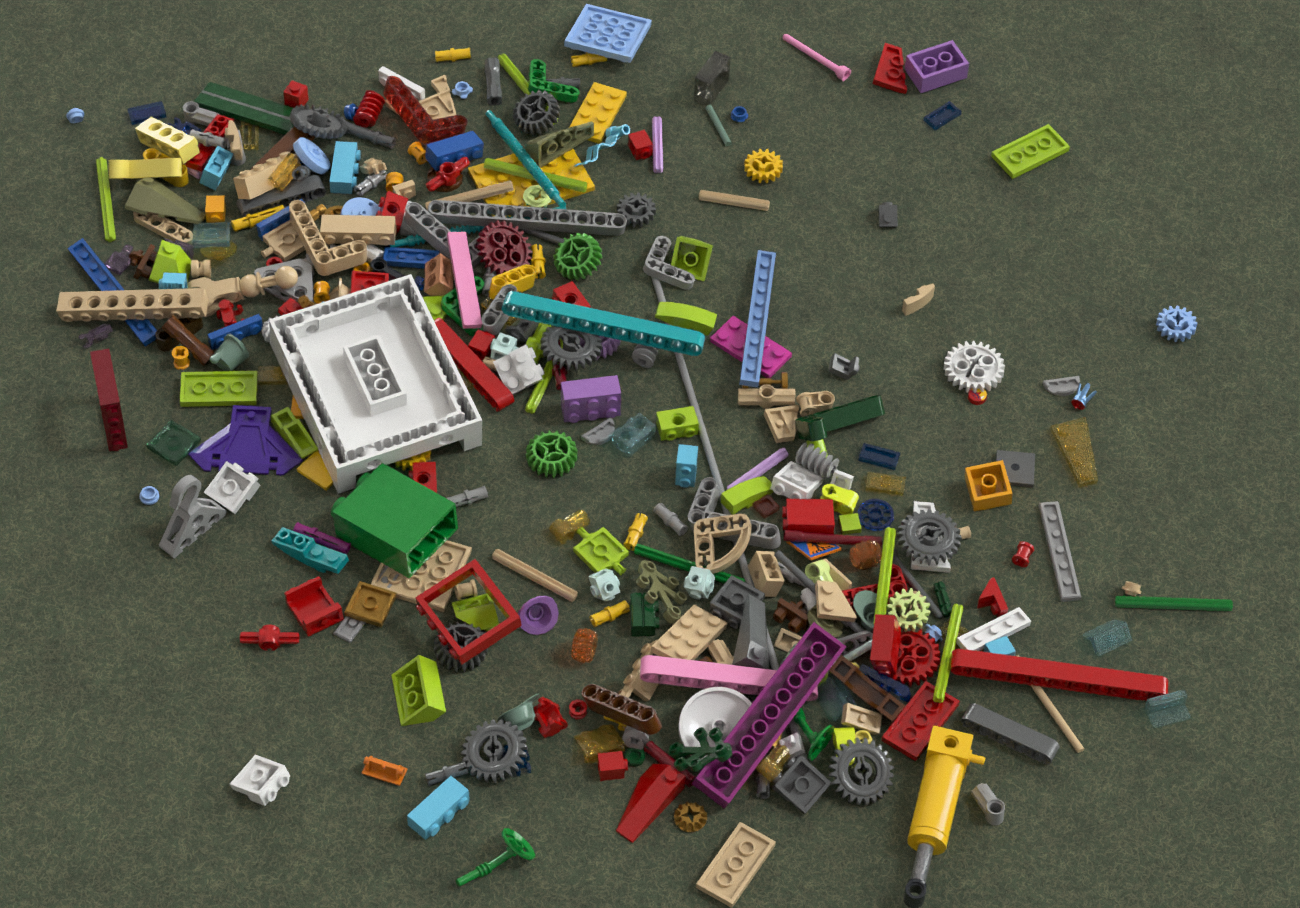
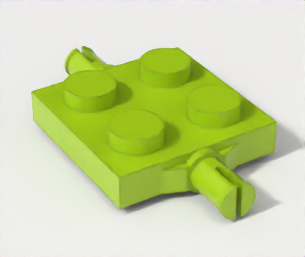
(601, 551)

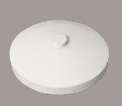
(711, 709)

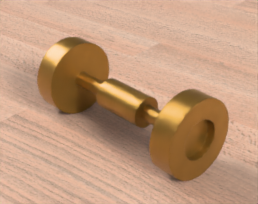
(767, 381)

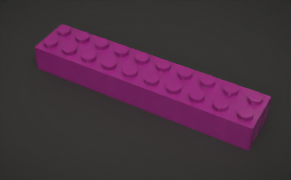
(770, 714)

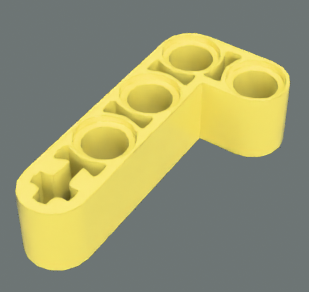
(145, 168)

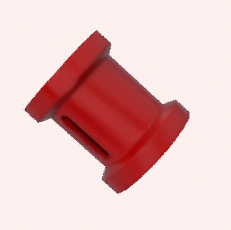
(1023, 554)

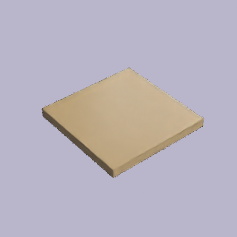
(440, 565)

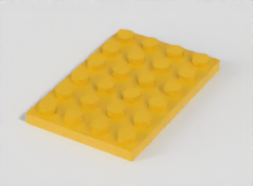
(560, 166)

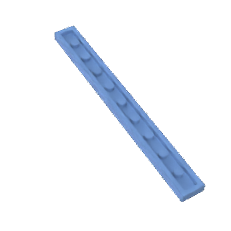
(757, 319)

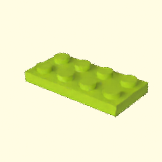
(1030, 151)
(218, 388)

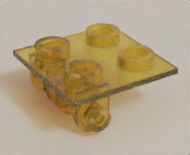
(598, 741)

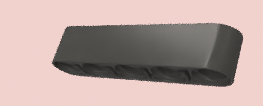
(300, 189)
(1010, 733)

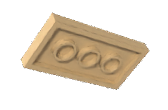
(689, 635)
(735, 864)

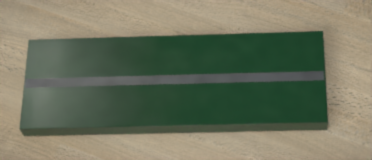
(245, 107)

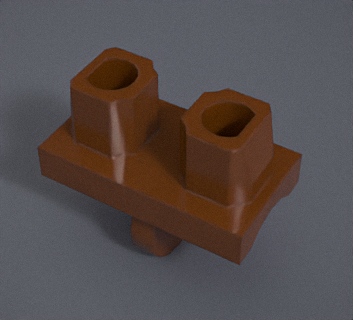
(137, 258)
(793, 612)

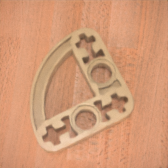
(708, 535)

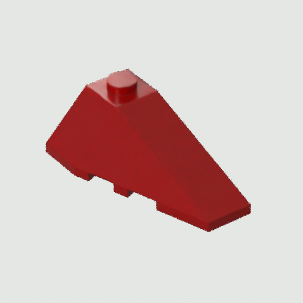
(650, 797)

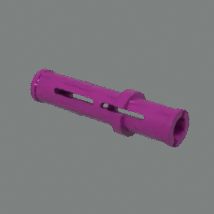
(342, 546)

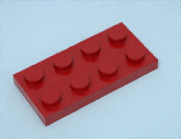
(914, 725)

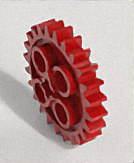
(909, 657)

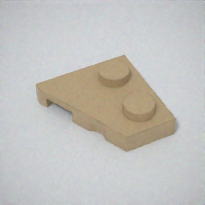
(782, 422)
(832, 603)

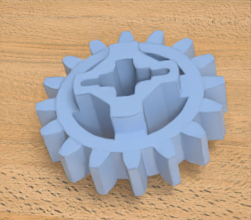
(1176, 323)

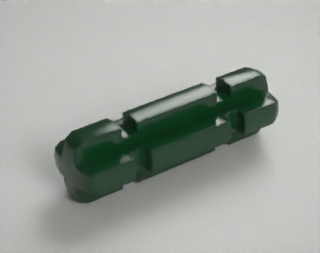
(943, 599)

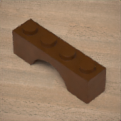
(866, 689)

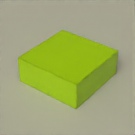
(850, 523)

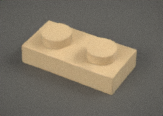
(861, 718)

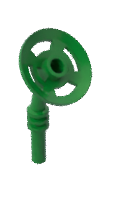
(817, 740)
(513, 849)

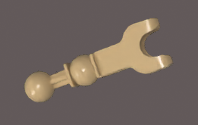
(249, 286)

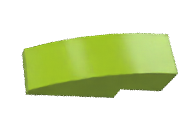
(686, 316)
(293, 432)
(745, 494)

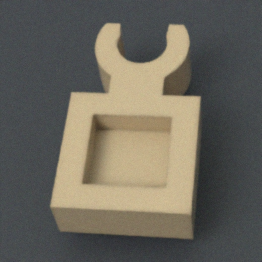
(372, 166)

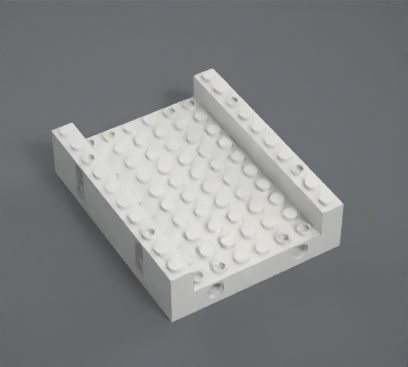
(373, 379)

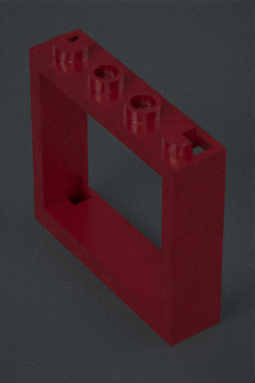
(109, 399)

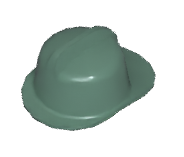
(864, 605)
(521, 715)

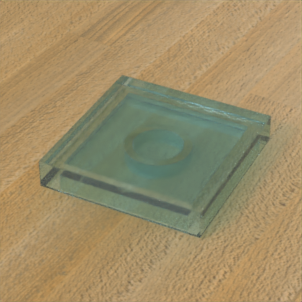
(211, 235)

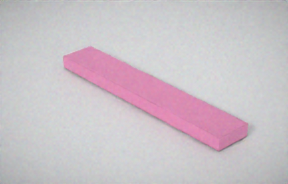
(464, 280)

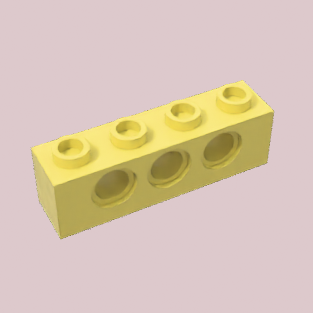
(167, 140)

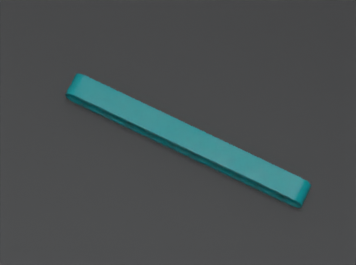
(603, 323)

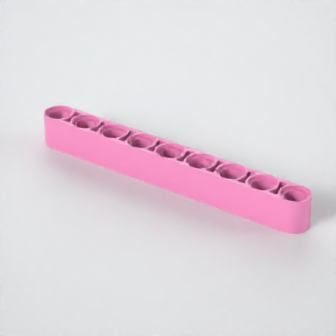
(706, 675)

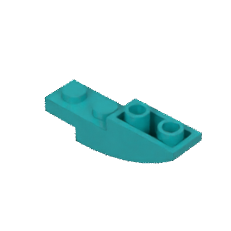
(308, 552)

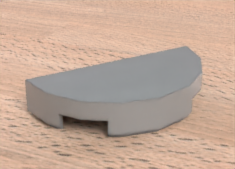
(1062, 386)
(600, 433)

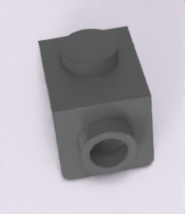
(887, 215)
(523, 330)
(843, 367)

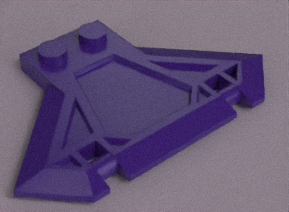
(249, 443)

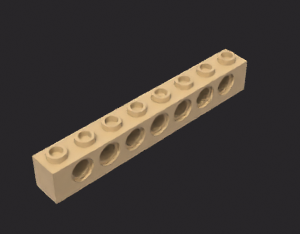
(132, 304)

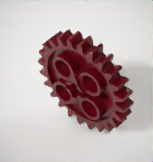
(503, 247)

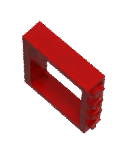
(486, 640)

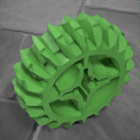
(568, 255)
(554, 459)

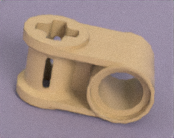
(814, 402)

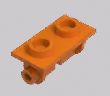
(384, 770)

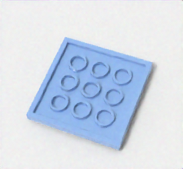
(608, 33)

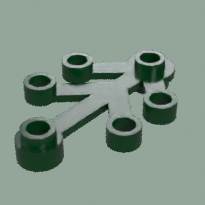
(720, 752)

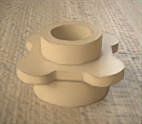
(1131, 588)

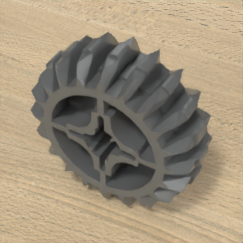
(534, 107)
(463, 635)

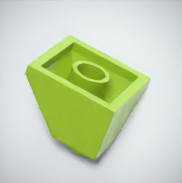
(692, 256)
(169, 259)
(477, 611)

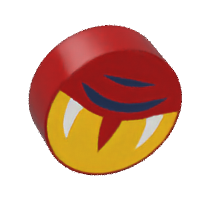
(977, 398)

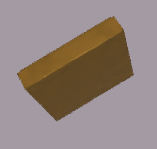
(370, 604)

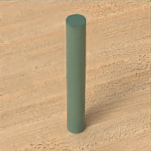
(718, 125)

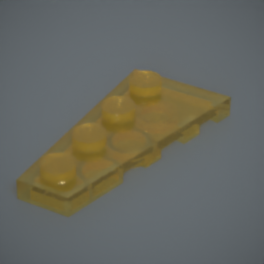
(1076, 448)

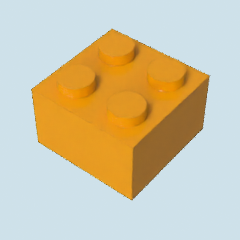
(988, 485)

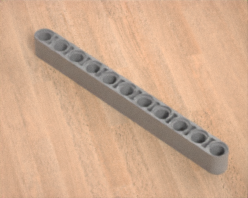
(535, 213)

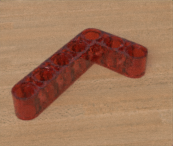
(417, 118)

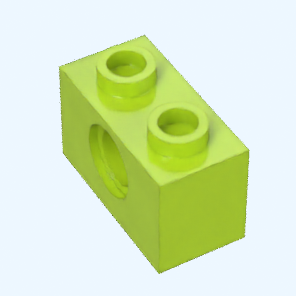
(677, 423)

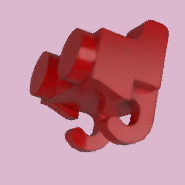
(227, 313)
(549, 717)

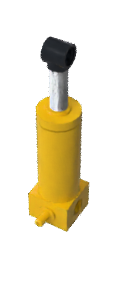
(931, 824)

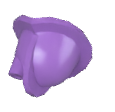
(538, 615)

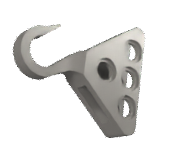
(305, 273)
(188, 516)

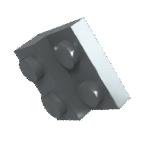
(731, 600)
(800, 784)

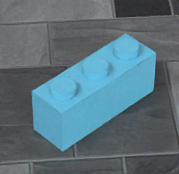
(344, 167)
(438, 808)

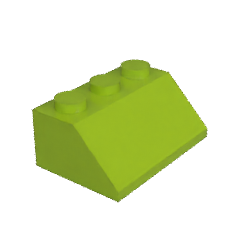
(418, 691)

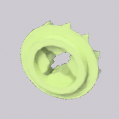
(533, 192)

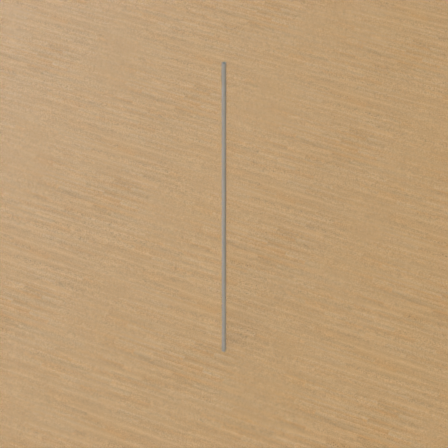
(715, 474)

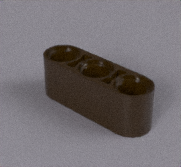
(167, 343)

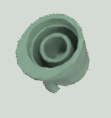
(230, 354)

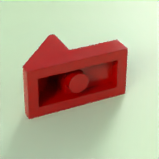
(993, 597)

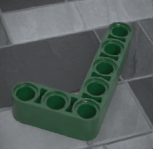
(815, 426)

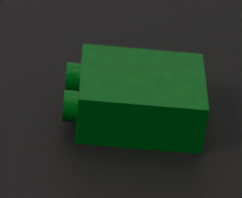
(394, 519)

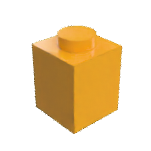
(215, 209)

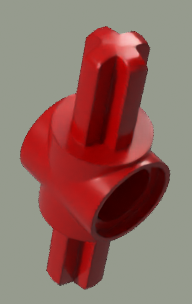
(448, 174)
(269, 637)

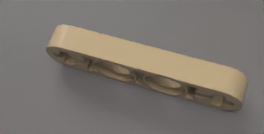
(163, 227)

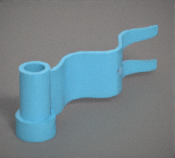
(612, 134)

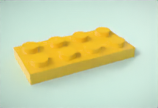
(601, 108)

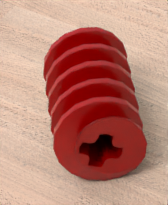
(369, 109)

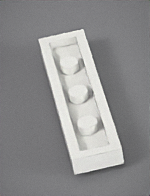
(995, 629)

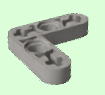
(658, 263)

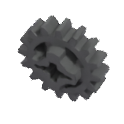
(637, 209)

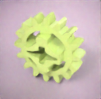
(915, 614)

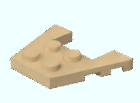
(437, 105)

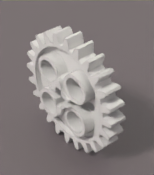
(983, 375)

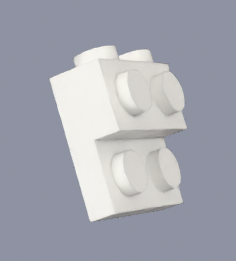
(519, 369)
(796, 482)
(232, 487)
(261, 779)

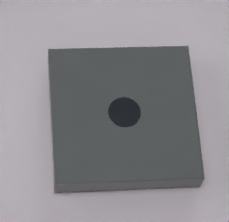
(1019, 467)

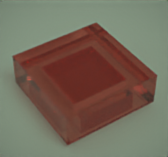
(765, 506)

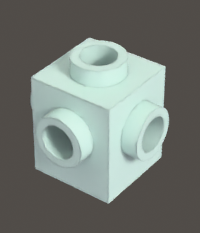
(502, 346)
(699, 582)
(604, 585)

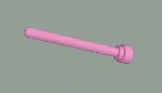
(841, 71)

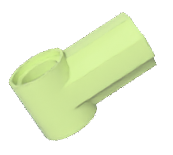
(823, 568)

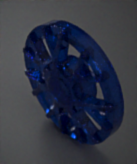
(875, 514)

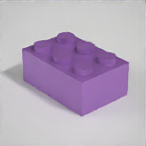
(936, 66)
(590, 399)

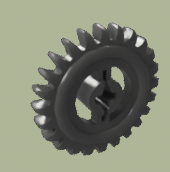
(318, 122)
(572, 351)
(926, 545)
(860, 751)
(500, 762)

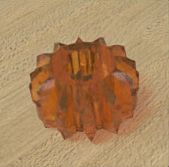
(866, 554)
(584, 645)

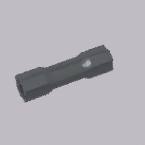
(492, 73)

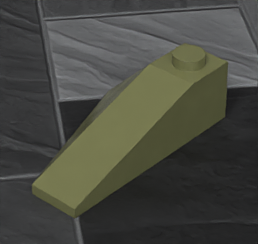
(554, 144)
(156, 198)

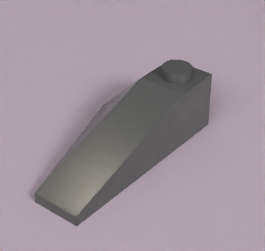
(752, 638)

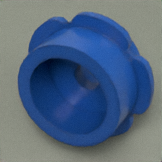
(349, 111)
(739, 114)

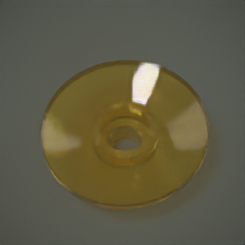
(219, 253)

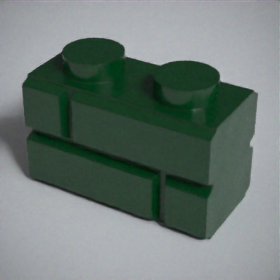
(643, 615)

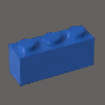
(453, 149)

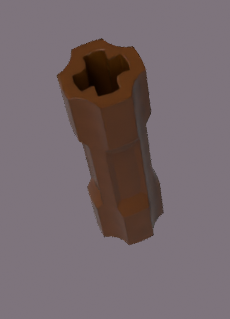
(178, 331)

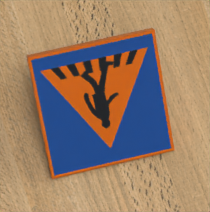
(814, 550)

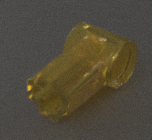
(566, 528)
(772, 764)

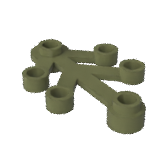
(648, 571)

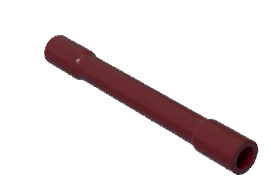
(800, 536)

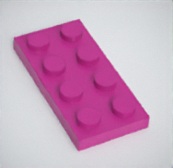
(732, 340)

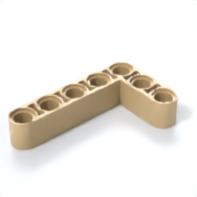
(324, 260)

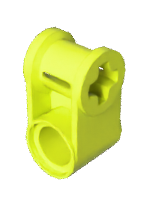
(843, 500)
(841, 736)

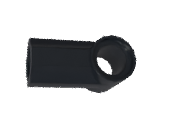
(380, 265)

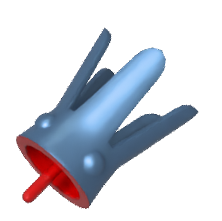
(1079, 400)

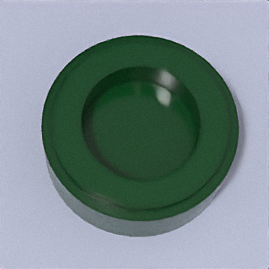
(634, 757)

